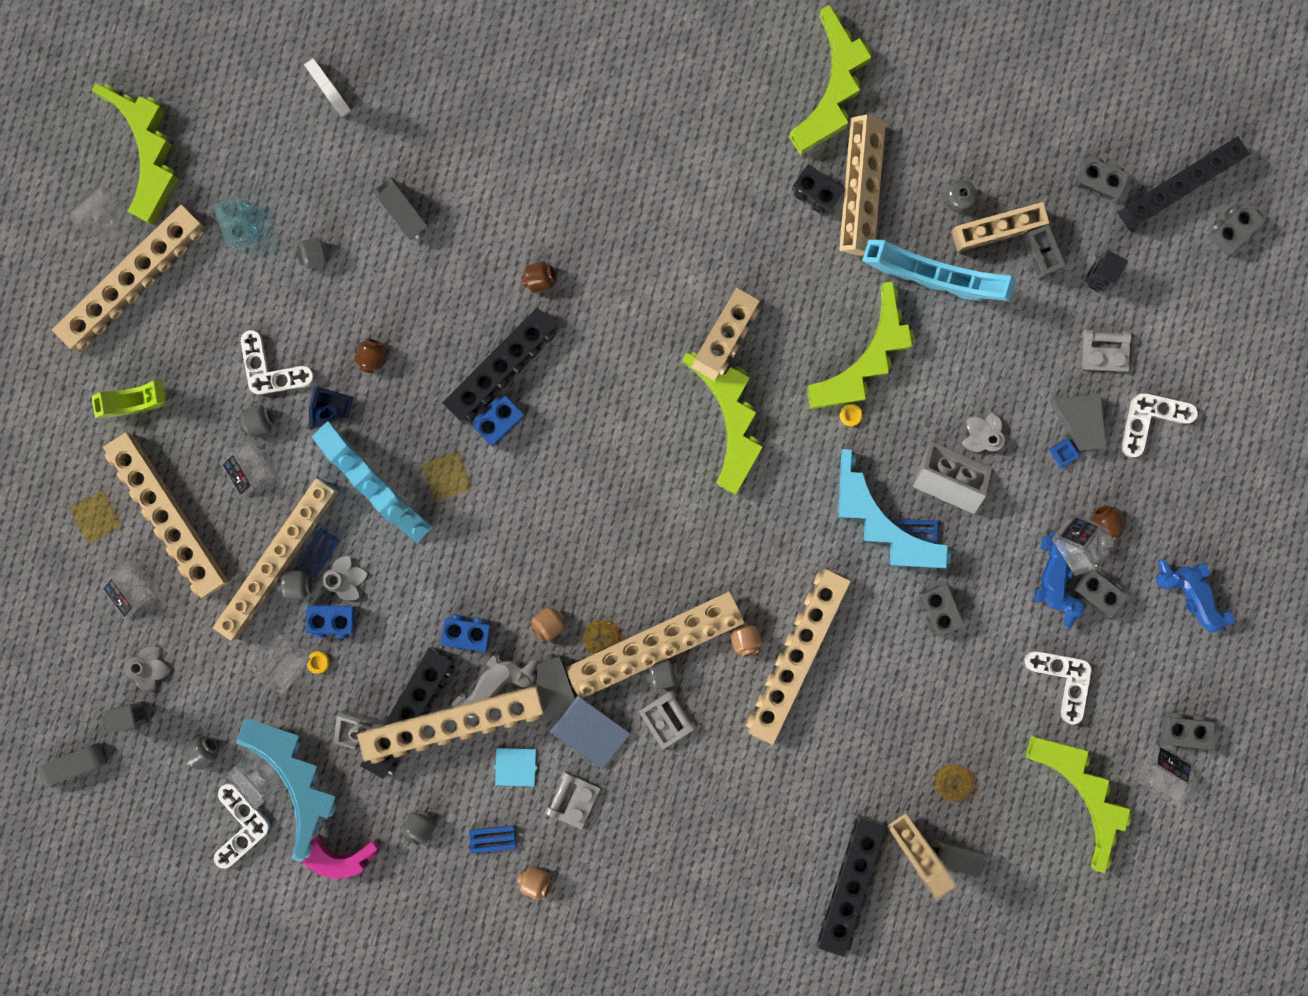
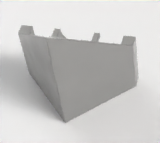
(349, 725)

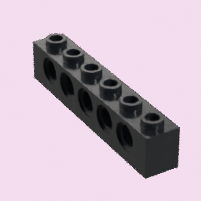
(1183, 183)
(456, 400)
(432, 659)
(842, 942)

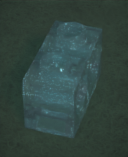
(231, 225)

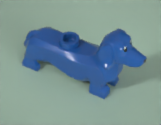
(1054, 584)
(1198, 593)

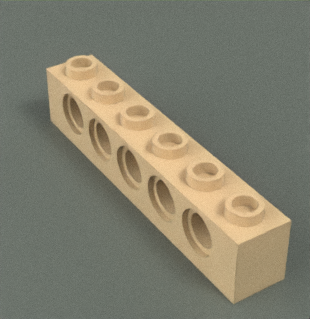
(862, 183)

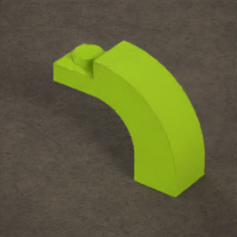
(130, 400)

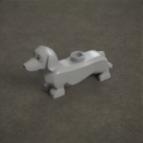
(496, 677)

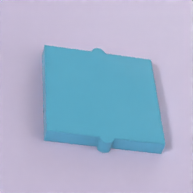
(515, 767)

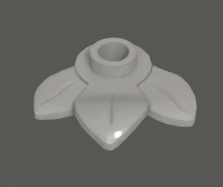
(982, 431)
(347, 577)
(150, 668)

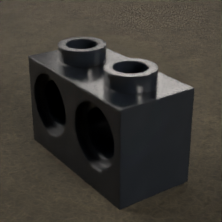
(821, 184)
(1105, 271)

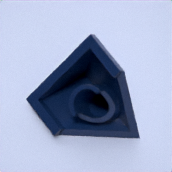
(327, 406)

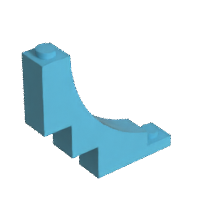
(857, 503)

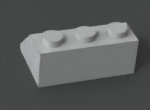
(952, 478)

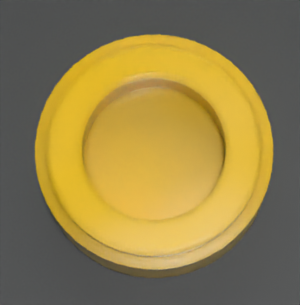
(850, 415)
(319, 662)

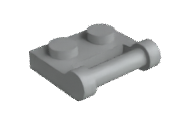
(1106, 358)
(661, 724)
(580, 802)

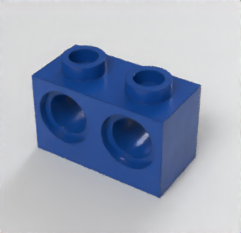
(502, 425)
(331, 615)
(466, 639)

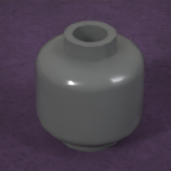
(960, 195)
(313, 253)
(256, 420)
(295, 584)
(662, 674)
(200, 752)
(418, 828)

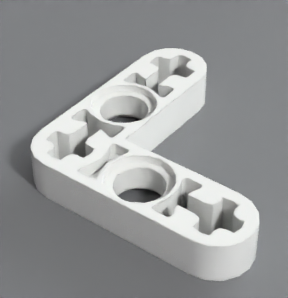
(327, 87)
(262, 372)
(1145, 416)
(1072, 680)
(247, 831)

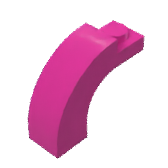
(338, 866)

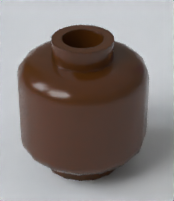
(539, 277)
(370, 355)
(1111, 520)

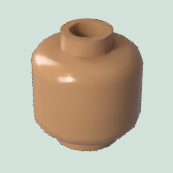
(547, 624)
(746, 640)
(534, 882)

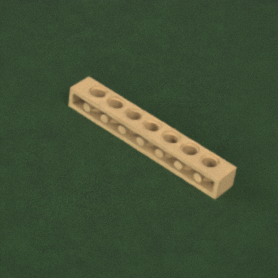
(68, 327)
(115, 455)
(275, 559)
(654, 645)
(769, 730)
(370, 739)

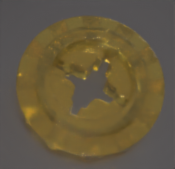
(592, 631)
(963, 784)

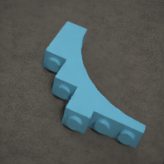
(937, 275)
(369, 483)
(309, 804)

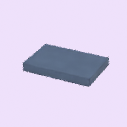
(590, 732)

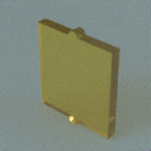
(445, 476)
(94, 517)

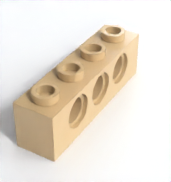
(999, 227)
(738, 304)
(921, 856)

